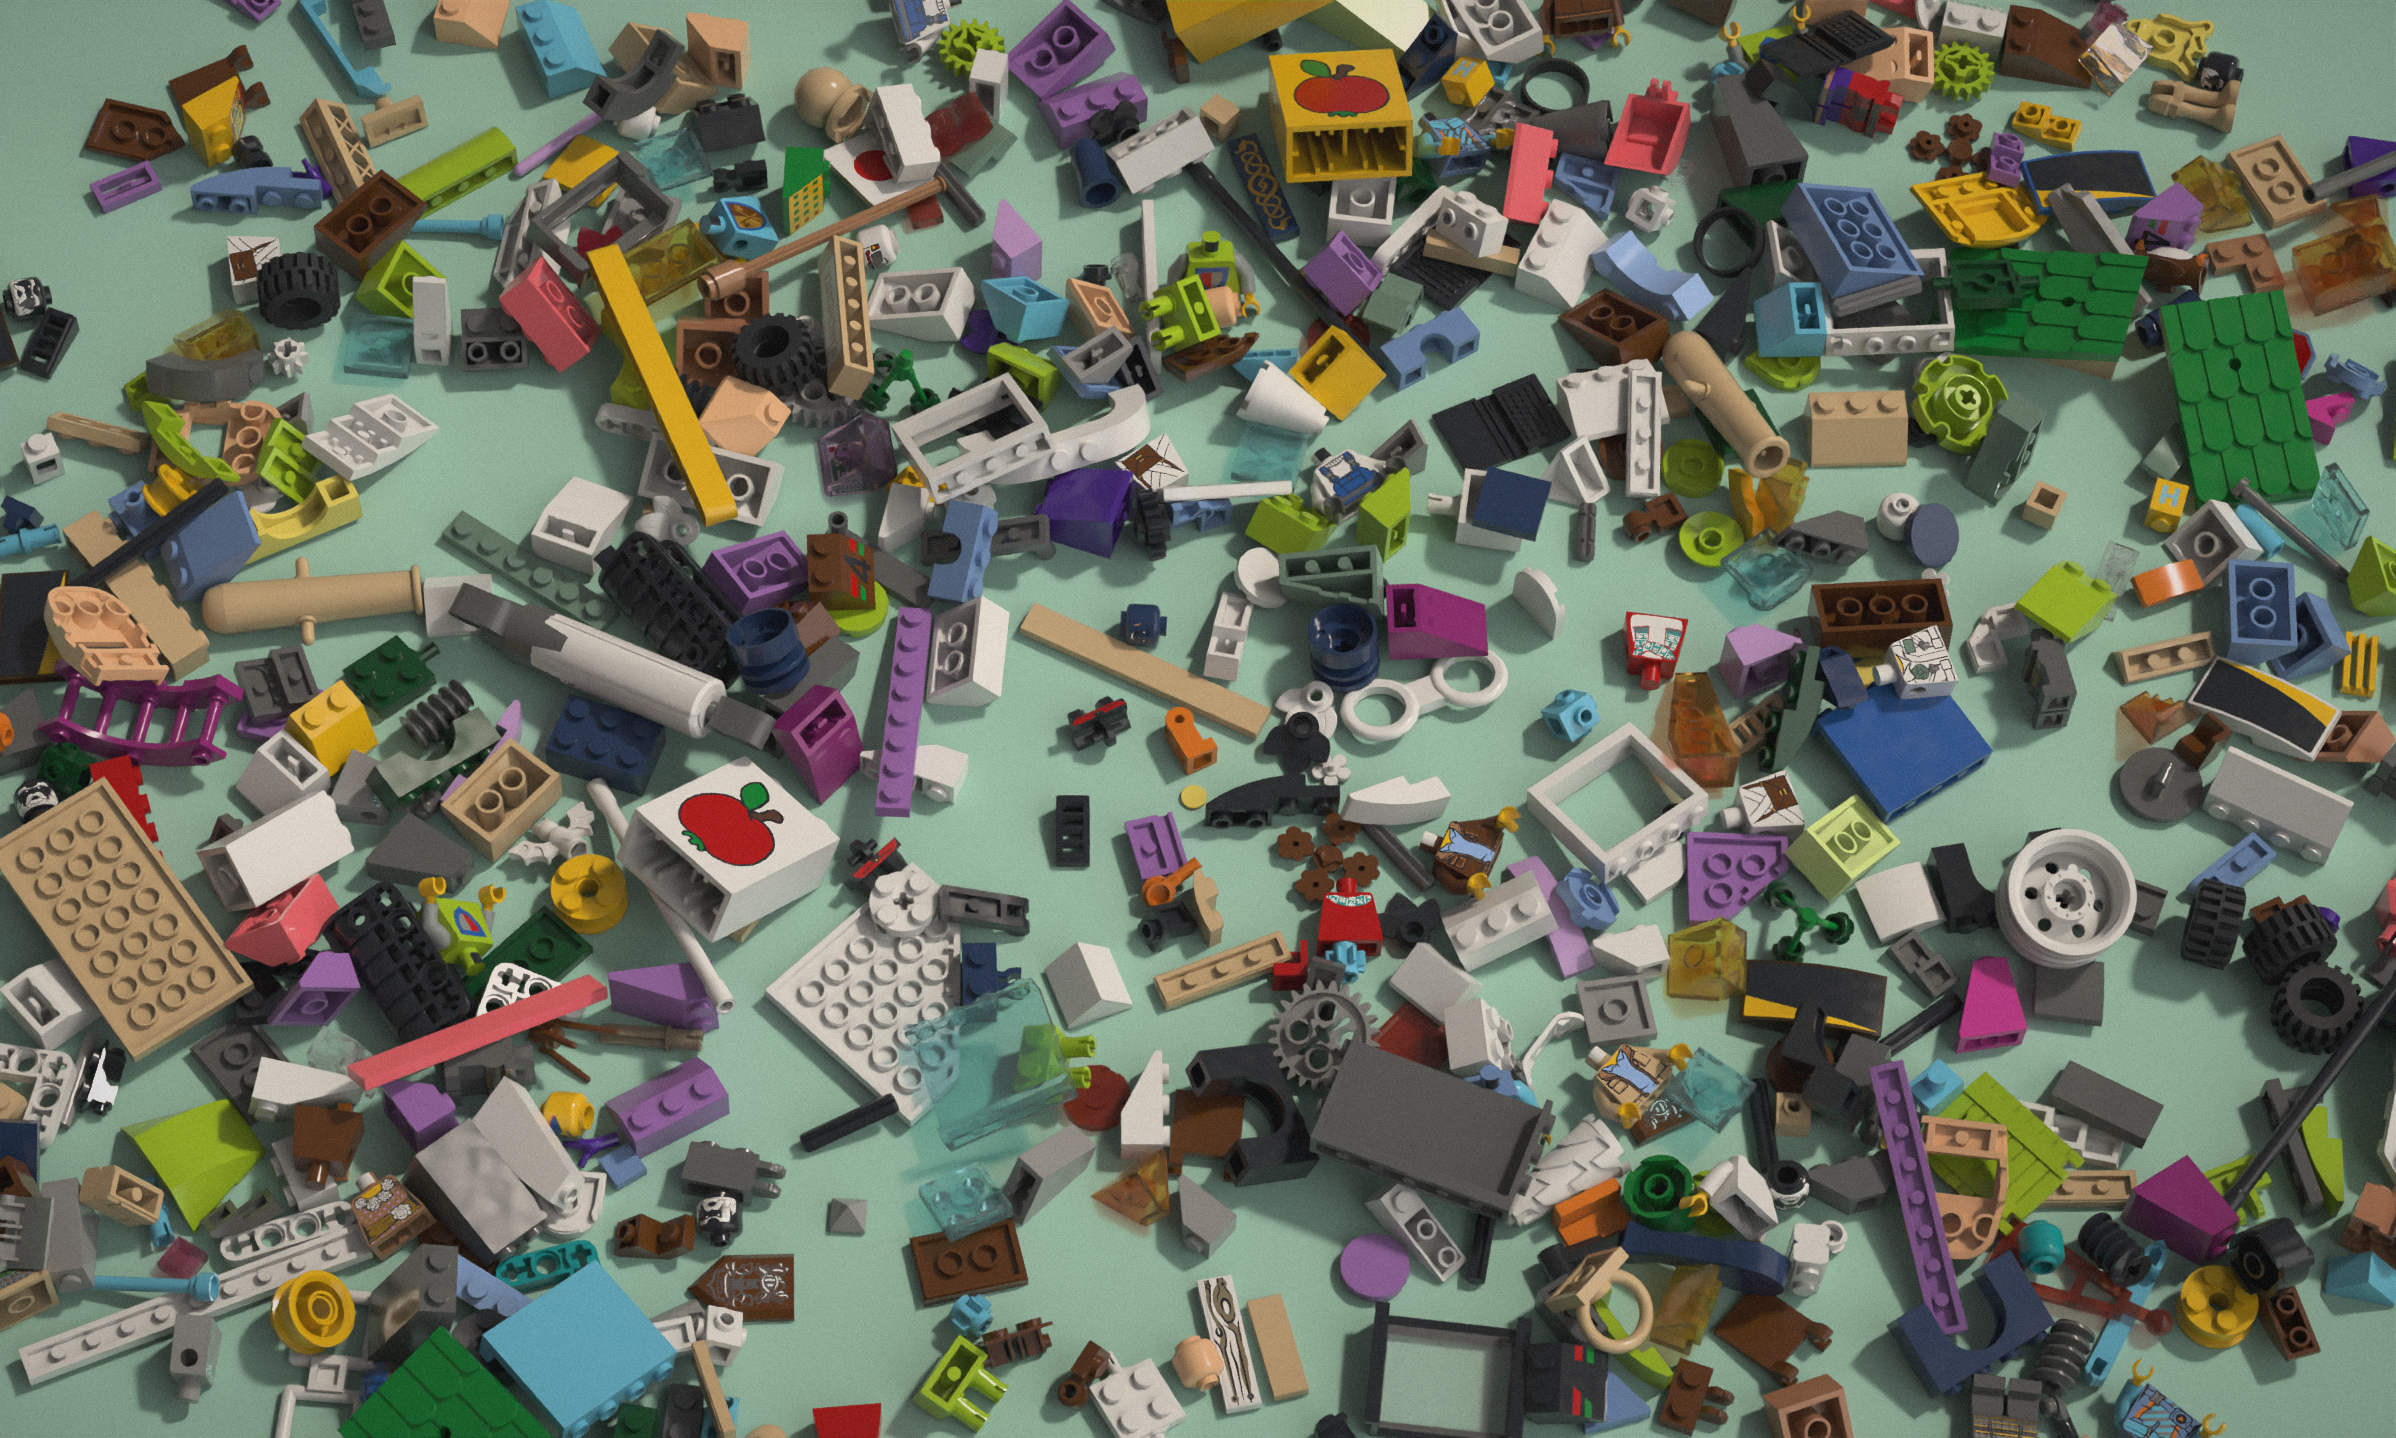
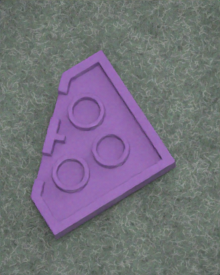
(1729, 871)

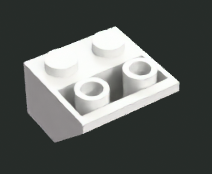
(281, 774)
(1477, 1039)

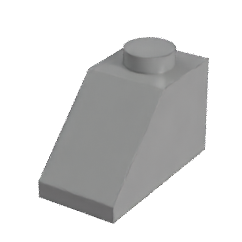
(1203, 1219)

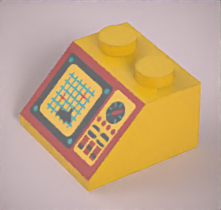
(215, 121)

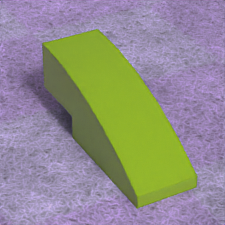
(2325, 1158)

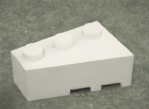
(902, 133)

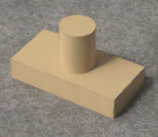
(393, 119)

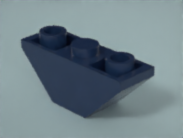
(1427, 57)
(1842, 679)

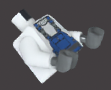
(920, 24)
(1345, 480)

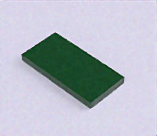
(539, 945)

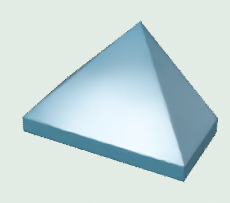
(1254, 359)

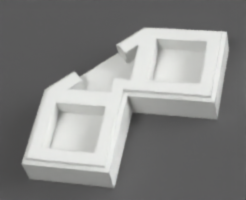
(1984, 643)

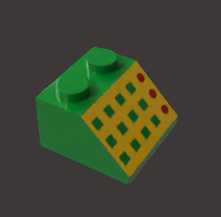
(804, 186)

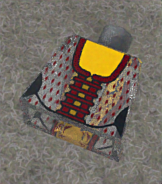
(2112, 54)

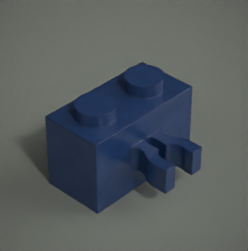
(981, 971)

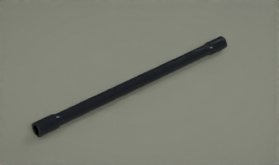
(1207, 180)
(2237, 1194)

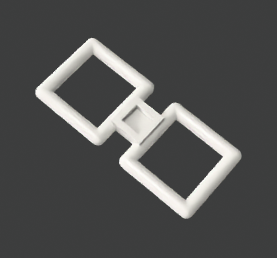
(326, 1376)

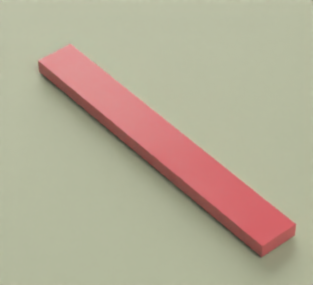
(476, 1032)

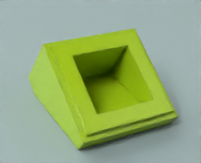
(137, 393)

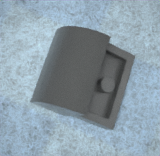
(492, 341)

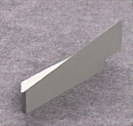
(2091, 229)

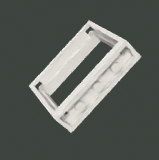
(1897, 338)
(984, 462)
(1591, 764)

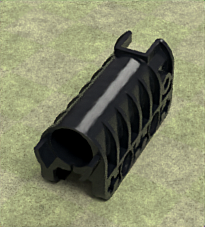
(670, 604)
(394, 972)

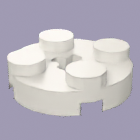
(909, 886)

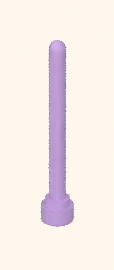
(556, 144)

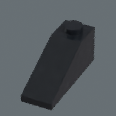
(1726, 320)

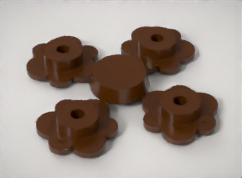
(1958, 151)
(1327, 857)

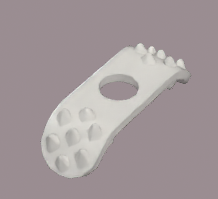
(1556, 1028)

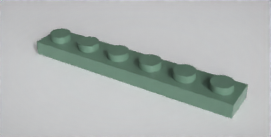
(529, 572)

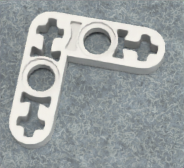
(508, 994)
(44, 1080)

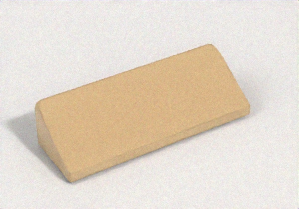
(1442, 248)
(2165, 656)

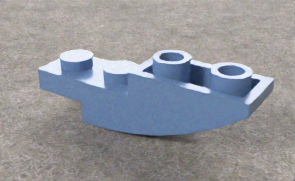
(247, 188)

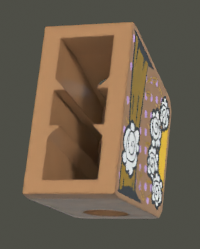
(388, 1214)

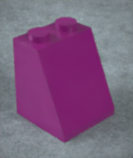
(2183, 1212)

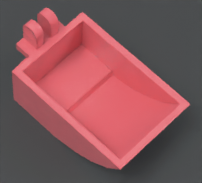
(1651, 131)

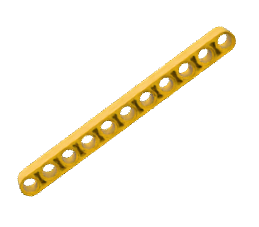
(661, 386)

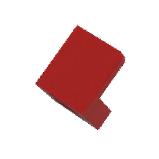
(1291, 975)

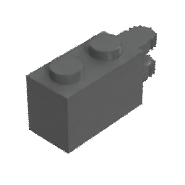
(1855, 1063)
(722, 1169)

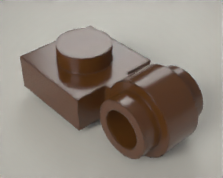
(1661, 513)
(1088, 1367)

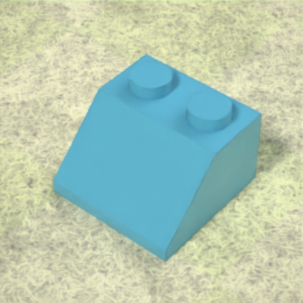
(1024, 308)

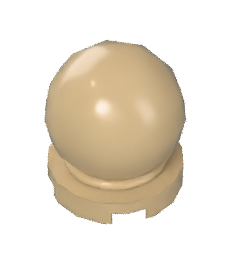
(830, 102)

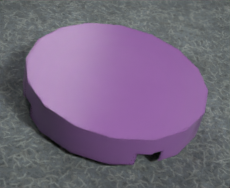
(1374, 1267)

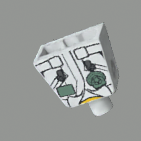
(1918, 666)

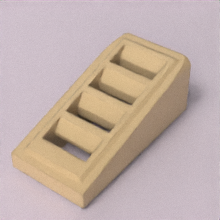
(1752, 718)

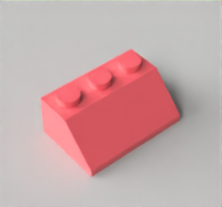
(1529, 175)
(550, 315)
(285, 924)

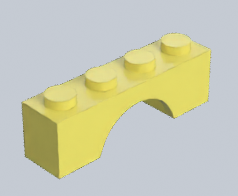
(326, 508)

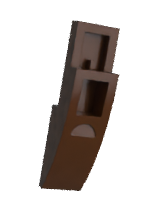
(2288, 1325)

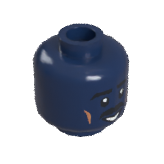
(1142, 625)

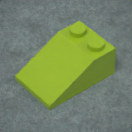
(2067, 601)

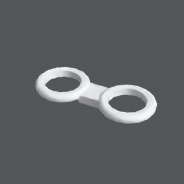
(1422, 697)

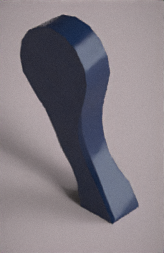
(1743, 1263)

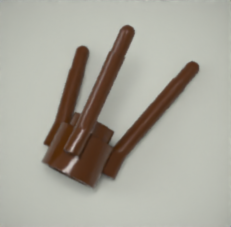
(551, 1035)

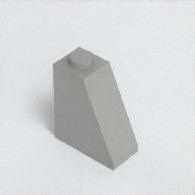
(1046, 1171)
(71, 1237)

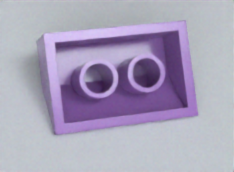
(1071, 110)
(669, 1106)

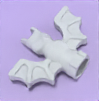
(557, 838)

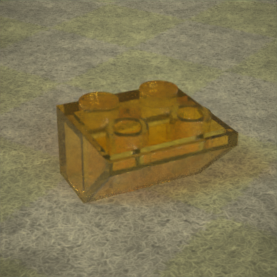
(2218, 192)
(218, 337)
(1783, 495)
(1687, 1307)

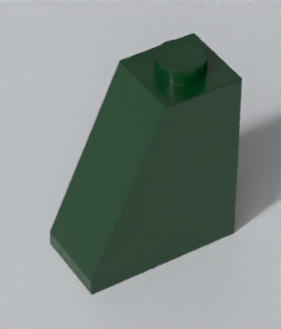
(1761, 202)

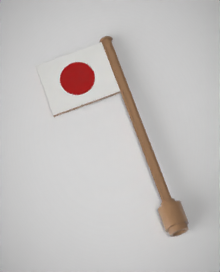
(866, 174)

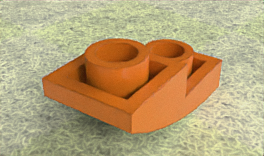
(2166, 583)

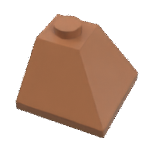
(2357, 738)

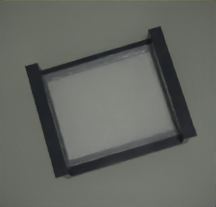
(1446, 1378)

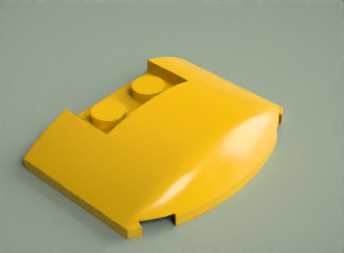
(1979, 210)

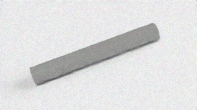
(89, 1043)

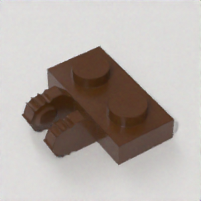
(1686, 1398)

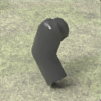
(428, 805)

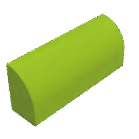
(461, 170)

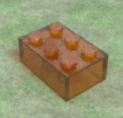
(2346, 266)

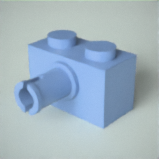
(134, 515)

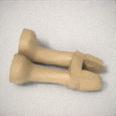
(2170, 100)

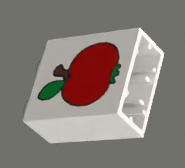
(727, 848)

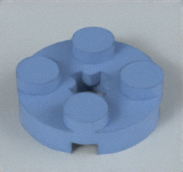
(2354, 374)
(1588, 902)

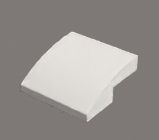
(1900, 901)

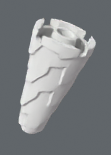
(1575, 1165)

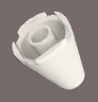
(1282, 403)

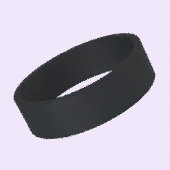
(1554, 65)
(1712, 217)

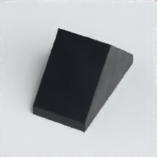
(1139, 370)

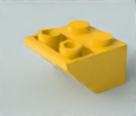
(1337, 372)

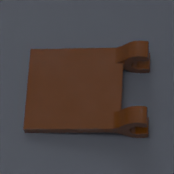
(205, 78)
(1204, 1128)
(1769, 1333)

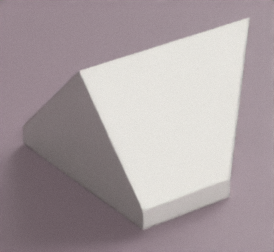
(1576, 474)

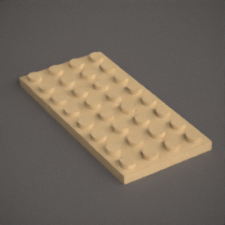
(120, 919)

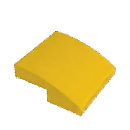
(580, 161)

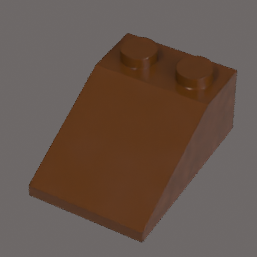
(2042, 49)
(368, 224)
(1616, 329)

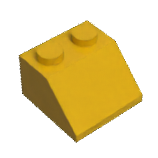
(332, 727)

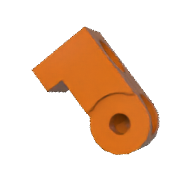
(1187, 742)

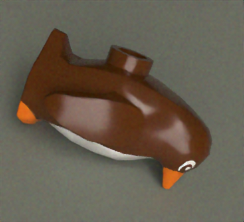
(2173, 268)

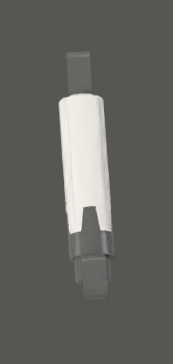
(611, 668)

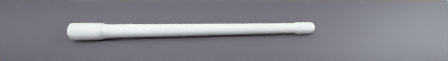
(714, 986)

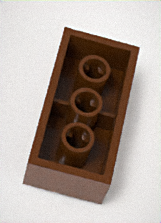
(1875, 614)

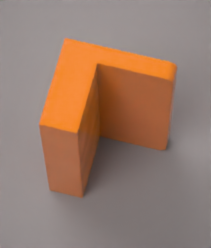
(1591, 1213)

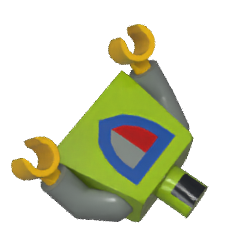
(1746, 49)
(1216, 267)
(459, 927)

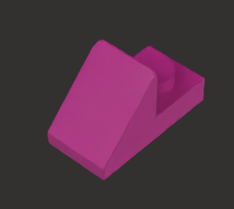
(2326, 412)

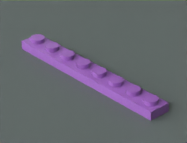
(904, 712)
(1918, 1196)

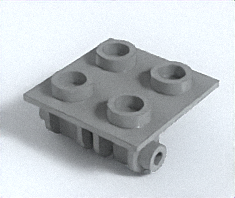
(26, 1231)

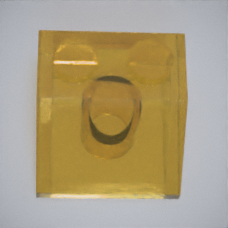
(1707, 961)

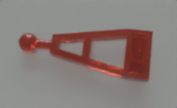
(2157, 1321)

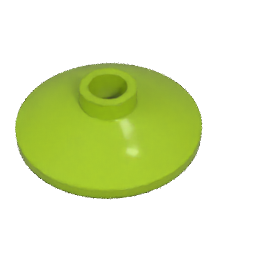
(1710, 528)

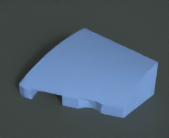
(1206, 513)

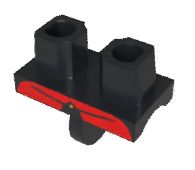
(1099, 724)
(887, 858)

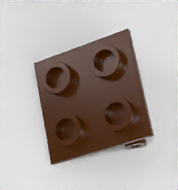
(1028, 1330)

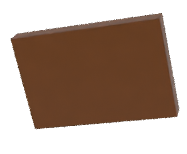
(971, 1265)

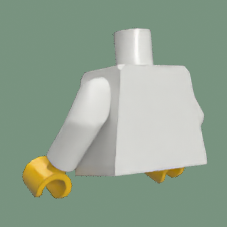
(1738, 1196)

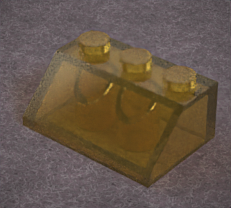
(670, 261)

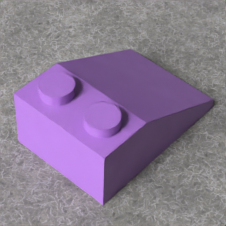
(1059, 51)
(759, 572)
(664, 996)

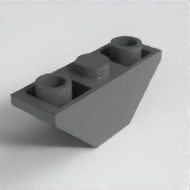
(1854, 1183)

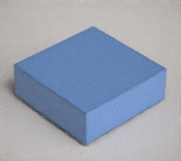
(622, 1166)

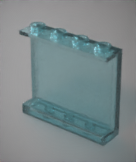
(992, 1063)

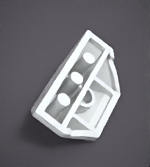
(516, 250)

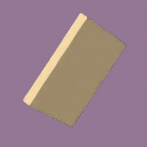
(2274, 181)

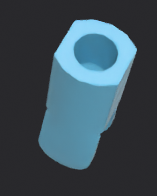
(2260, 530)

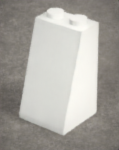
(276, 851)

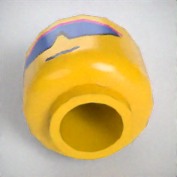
(568, 1113)

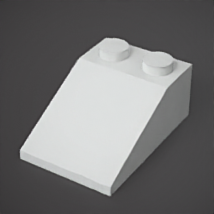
(922, 303)
(285, 1084)

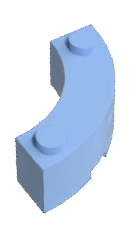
(1639, 277)

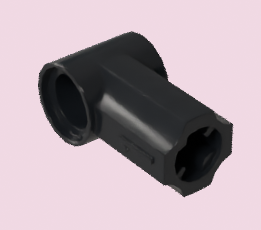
(1559, 1259)

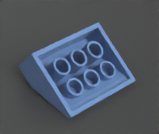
(1848, 237)

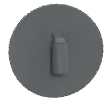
(2160, 785)

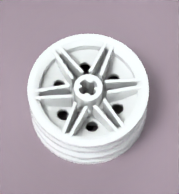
(2109, 882)

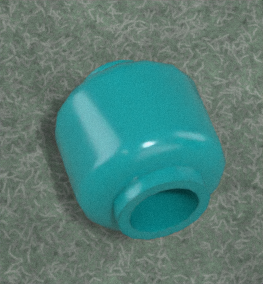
(2041, 1247)

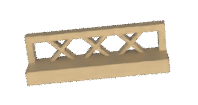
(333, 151)

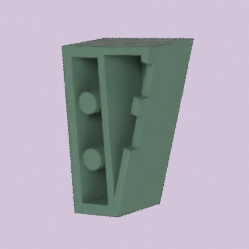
(2006, 448)
(1334, 578)

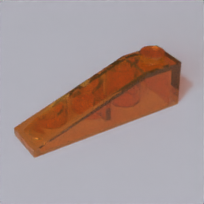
(1700, 734)

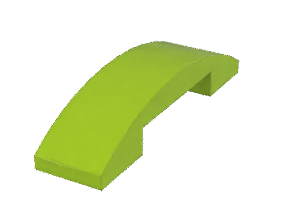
(166, 428)
(1646, 1365)

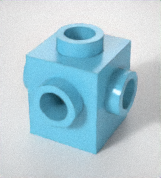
(1571, 715)

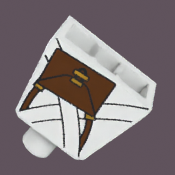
(245, 259)
(1155, 466)
(1766, 808)

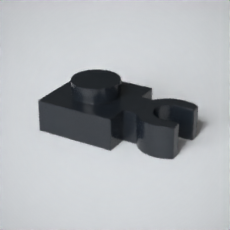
(745, 177)

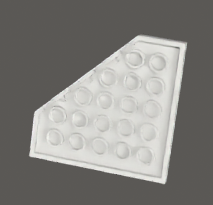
(867, 990)

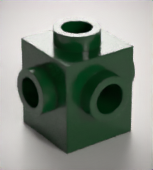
(1416, 188)
(65, 767)

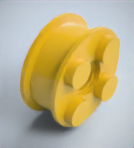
(170, 489)
(586, 875)
(312, 1312)
(2210, 1327)

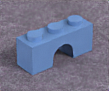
(1447, 334)
(963, 578)

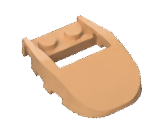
(244, 436)
(93, 618)
(1969, 1220)

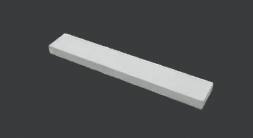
(1150, 276)

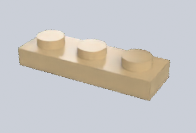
(98, 433)

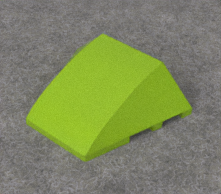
(197, 1155)

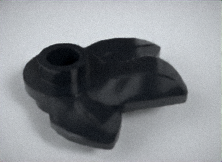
(1115, 123)
(1298, 748)
(1407, 919)

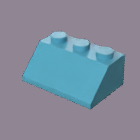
(558, 46)

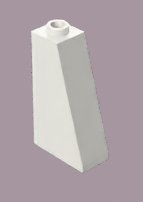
(528, 1143)

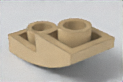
(1204, 905)

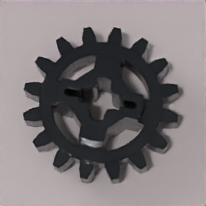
(1151, 524)

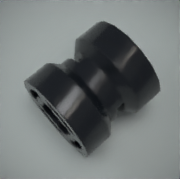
(250, 154)

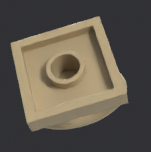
(1590, 1283)

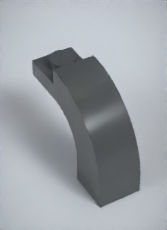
(642, 86)
(204, 380)

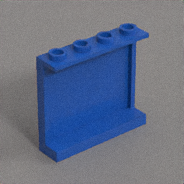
(1903, 747)

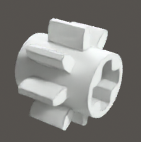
(288, 358)

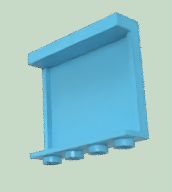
(581, 1350)

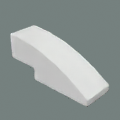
(1228, 637)
(1397, 802)

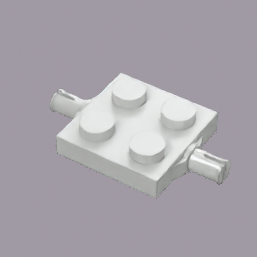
(1136, 1401)

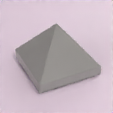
(848, 1216)

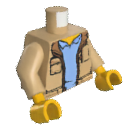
(1632, 1079)

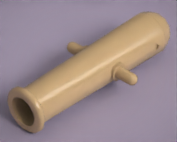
(1724, 403)
(310, 600)

